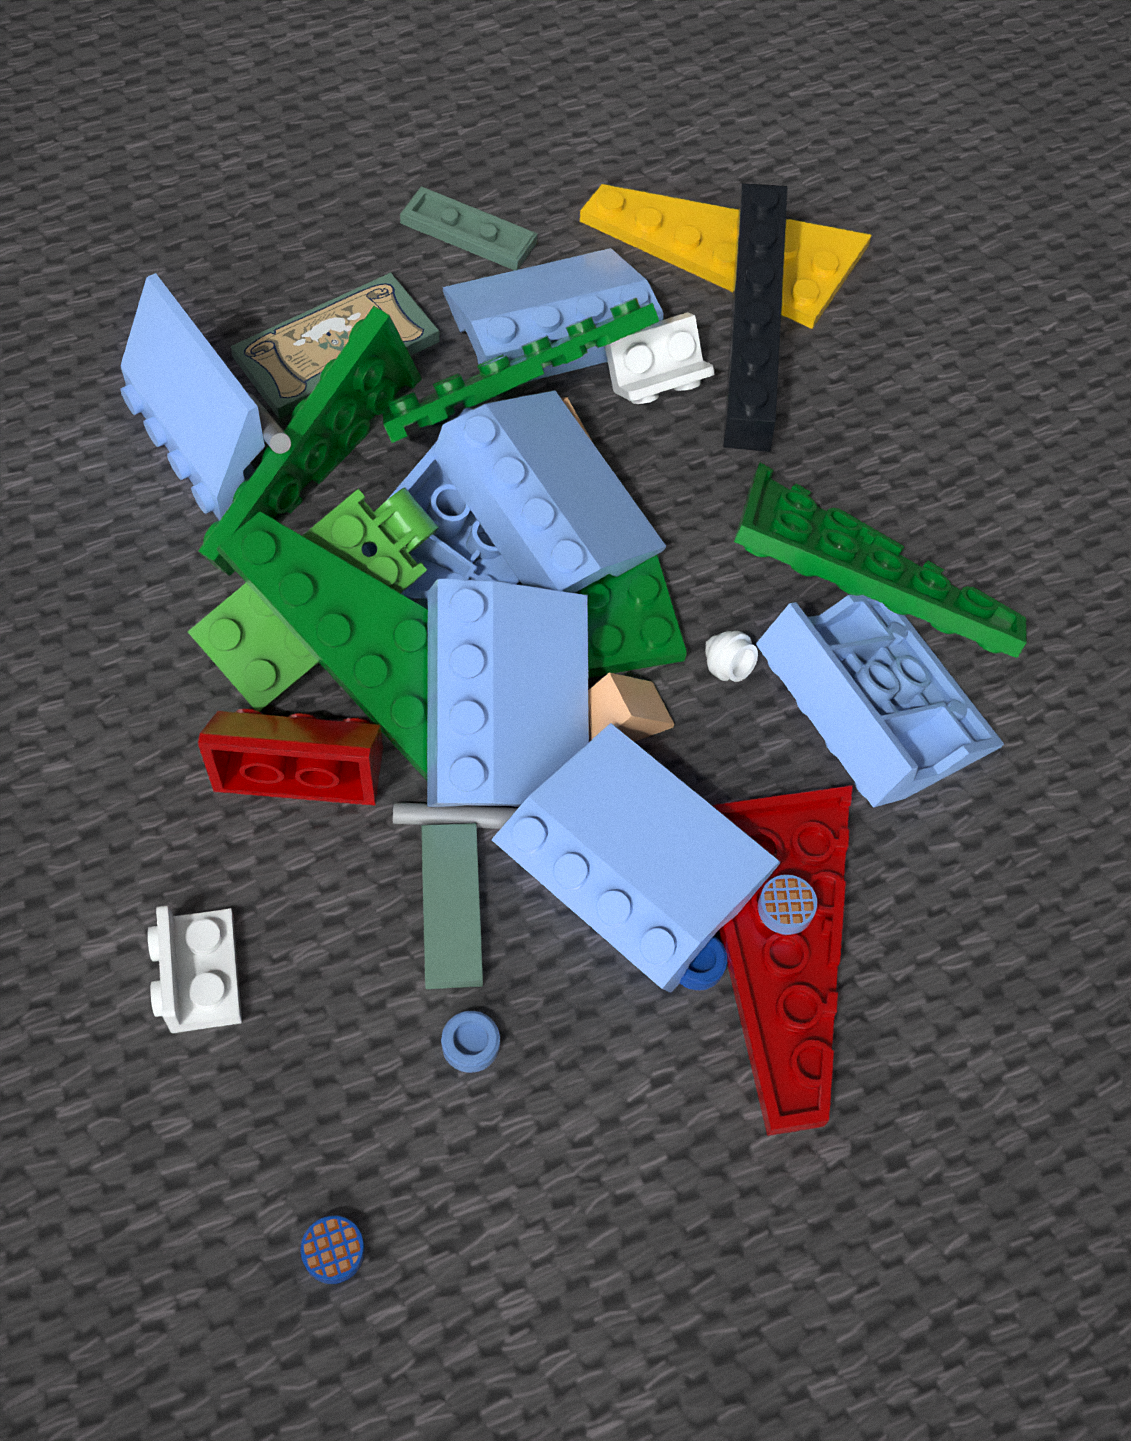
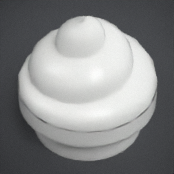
(731, 655)

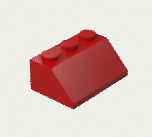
(292, 756)

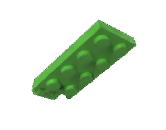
(255, 645)

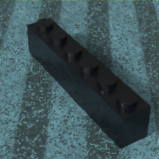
(756, 318)

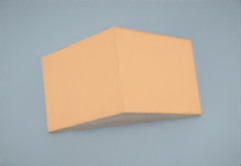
(629, 705)

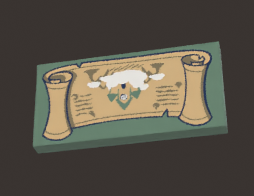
(290, 357)

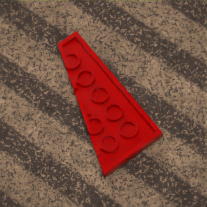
(790, 981)

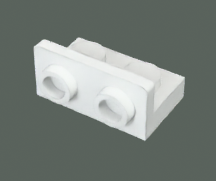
(658, 360)
(196, 970)

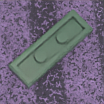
(468, 228)
(451, 906)

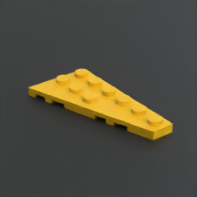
(704, 243)

